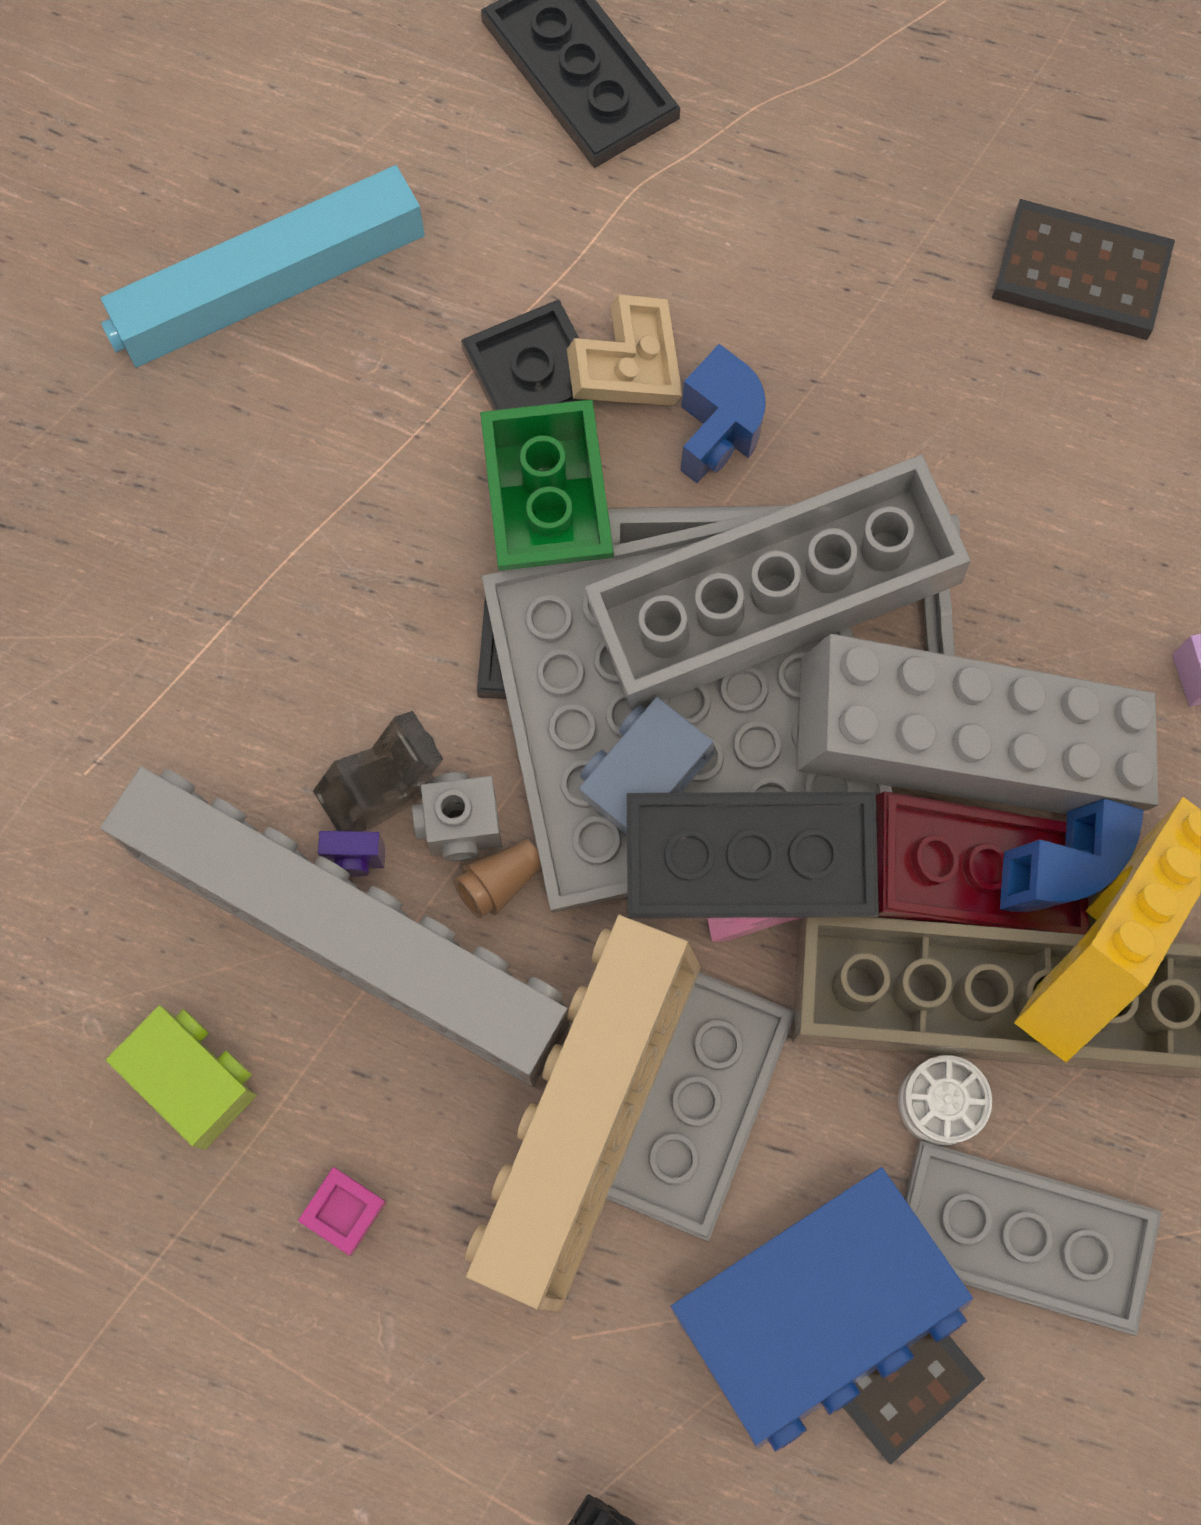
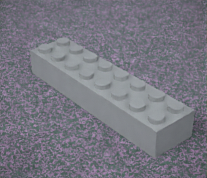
(337, 924)

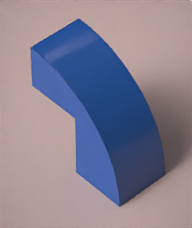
(1094, 854)

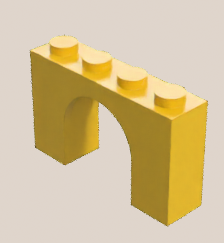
(1132, 933)

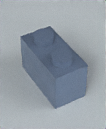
(654, 756)

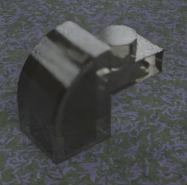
(380, 780)

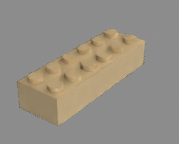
(584, 1116)

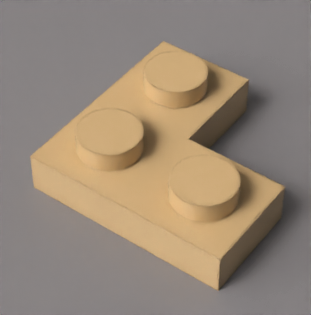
(636, 366)

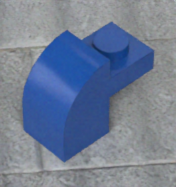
(729, 404)

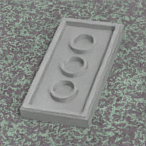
(702, 1107)
(1035, 1236)

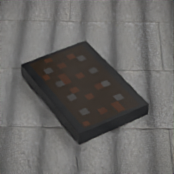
(1083, 269)
(914, 1398)

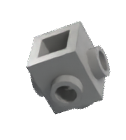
(459, 796)

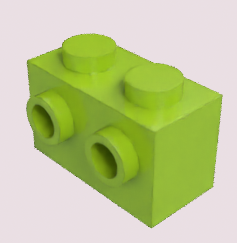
(183, 1076)

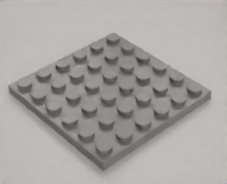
(571, 706)

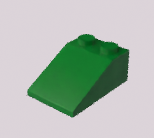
(546, 485)

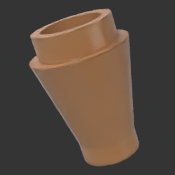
(497, 878)

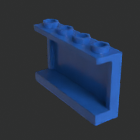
(823, 1309)

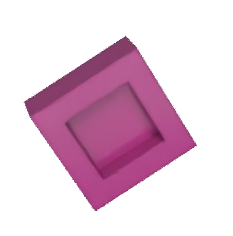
(342, 1211)

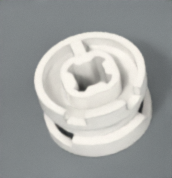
(945, 1100)

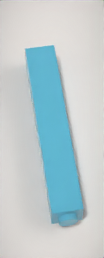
(262, 267)

